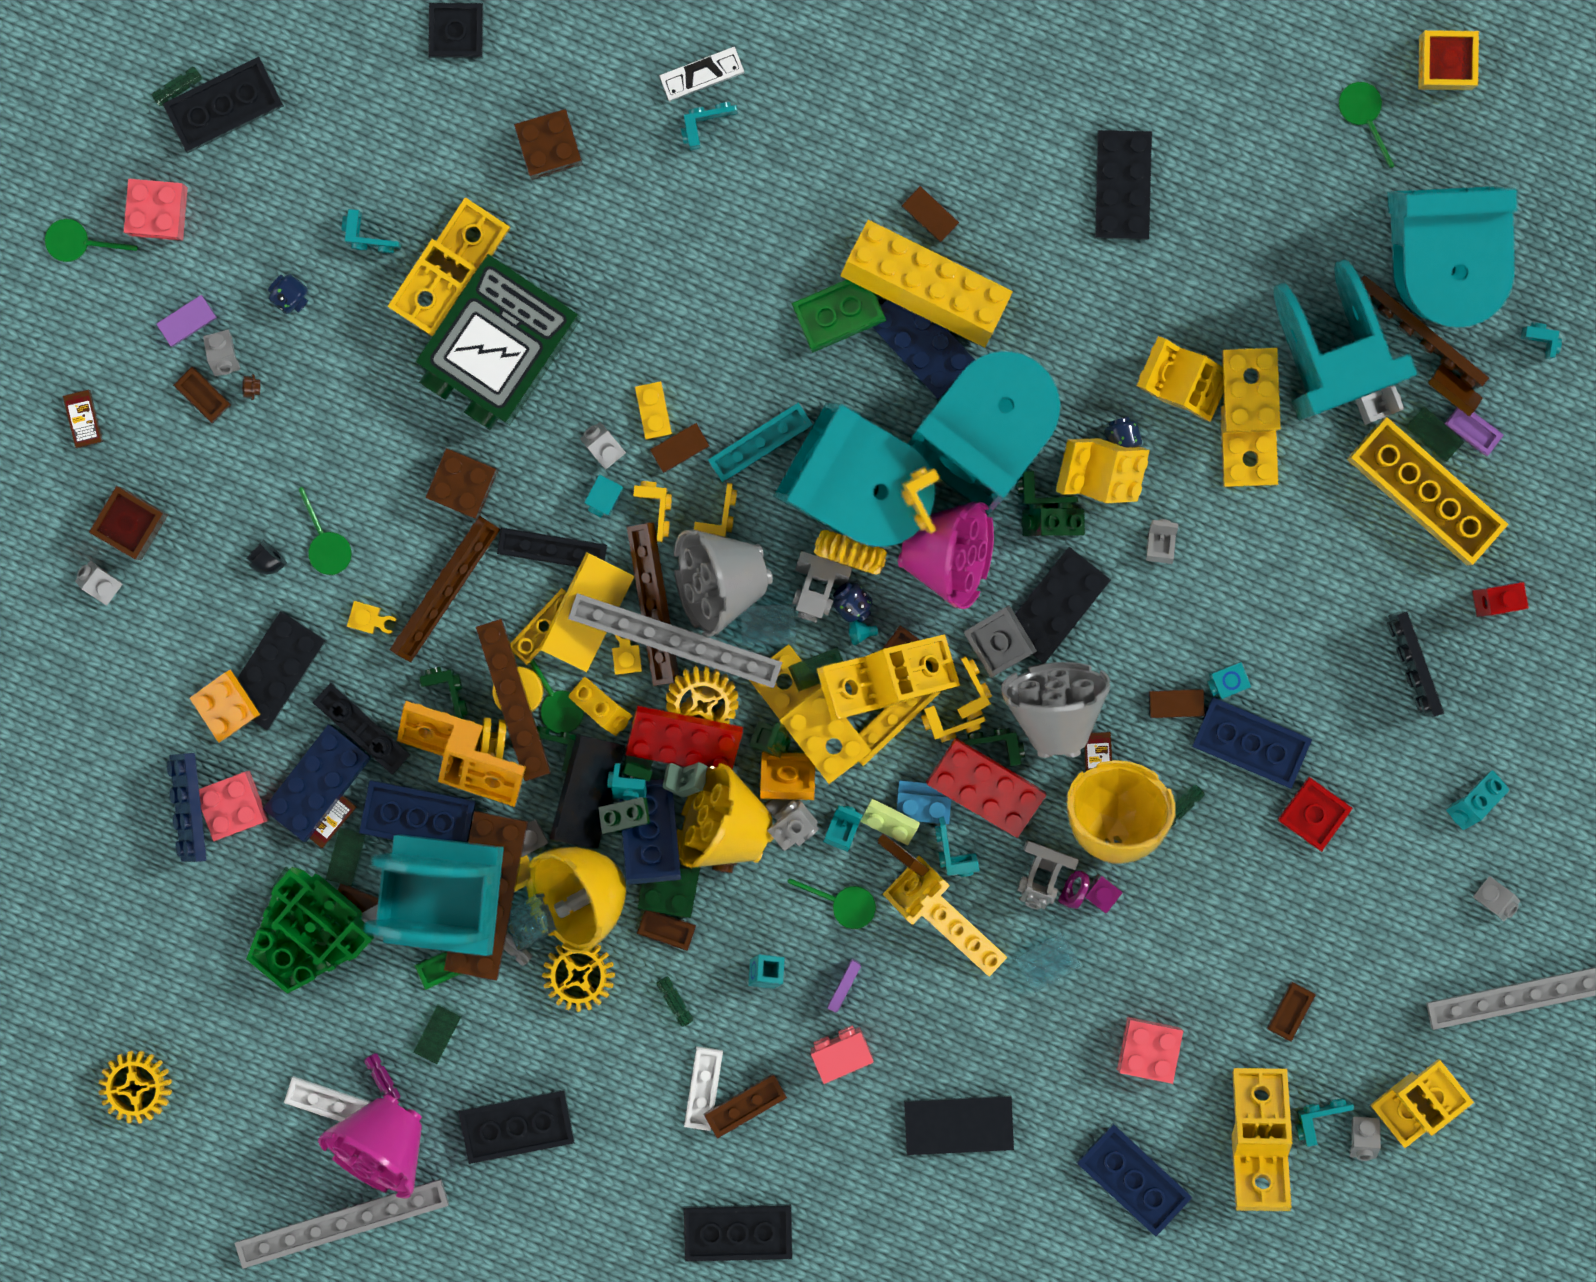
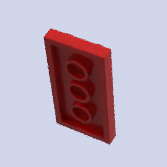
(682, 739)
(986, 788)

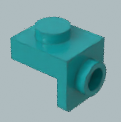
(1540, 333)
(625, 787)
(843, 827)

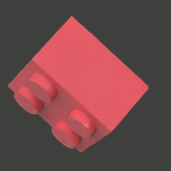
(155, 209)
(232, 806)
(1150, 1050)
(841, 1054)

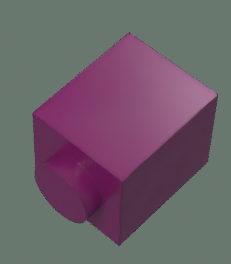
(1103, 893)

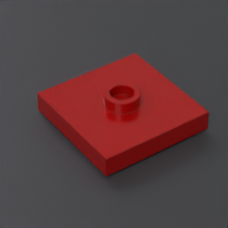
(1315, 814)

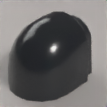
(266, 559)

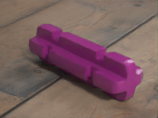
(381, 1076)

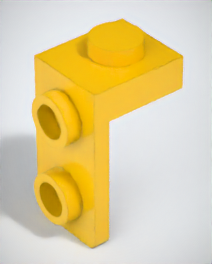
(919, 480)
(649, 490)
(727, 521)
(600, 706)
(973, 709)
(931, 721)

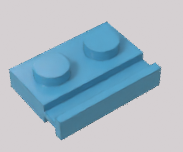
(922, 802)

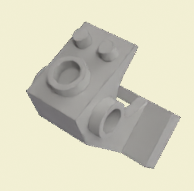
(810, 603)
(793, 823)
(1034, 894)

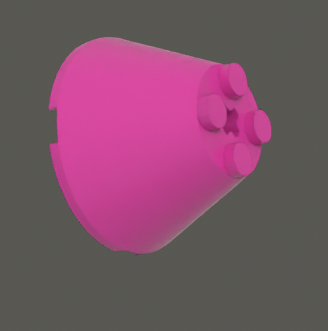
(954, 555)
(378, 1145)

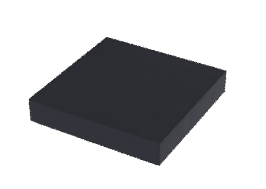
(455, 30)

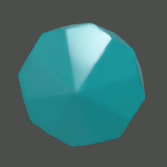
(859, 631)

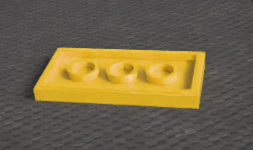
(576, 641)

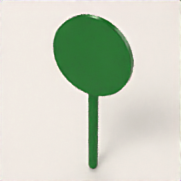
(1360, 106)
(68, 241)
(329, 551)
(558, 709)
(852, 906)

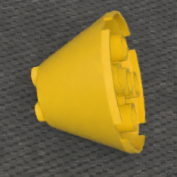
(723, 822)

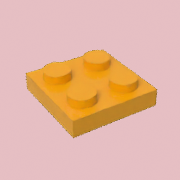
(224, 706)
(787, 777)

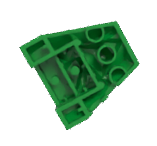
(306, 931)

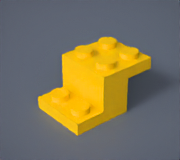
(1183, 379)
(1102, 470)
(1421, 1103)

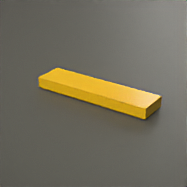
(891, 722)

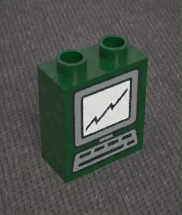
(496, 343)

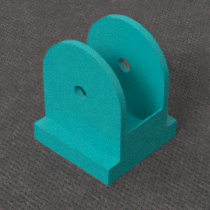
(1455, 230)
(1350, 369)
(990, 426)
(837, 474)
(438, 895)

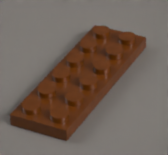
(510, 834)

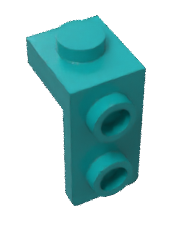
(690, 132)
(351, 225)
(1478, 801)
(962, 865)
(1305, 1129)

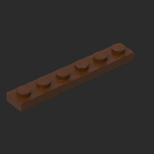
(1428, 339)
(444, 589)
(652, 596)
(513, 699)

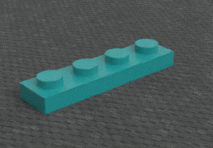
(760, 442)

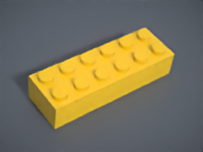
(926, 283)
(1427, 491)

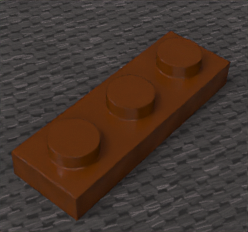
(745, 1106)

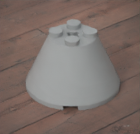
(718, 578)
(1057, 705)

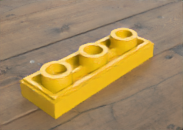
(529, 639)

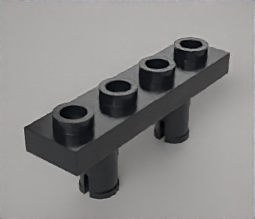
(361, 728)

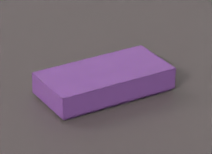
(186, 320)
(1474, 431)
(844, 985)

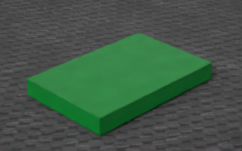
(837, 314)

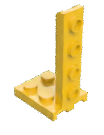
(921, 896)

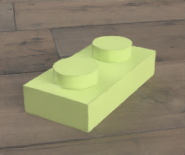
(890, 822)

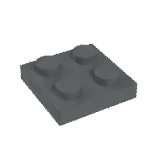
(1000, 641)

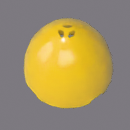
(1122, 805)
(567, 871)

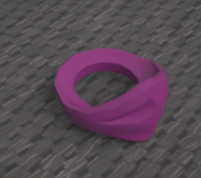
(1067, 896)

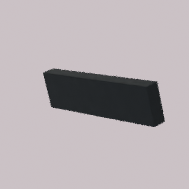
(547, 547)

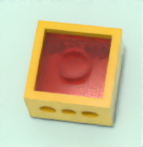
(1448, 60)

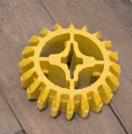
(850, 552)
(703, 698)
(586, 985)
(135, 1098)

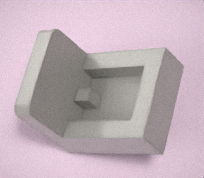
(221, 353)
(1379, 404)
(602, 445)
(1161, 541)
(97, 582)
(1497, 899)
(1365, 1138)

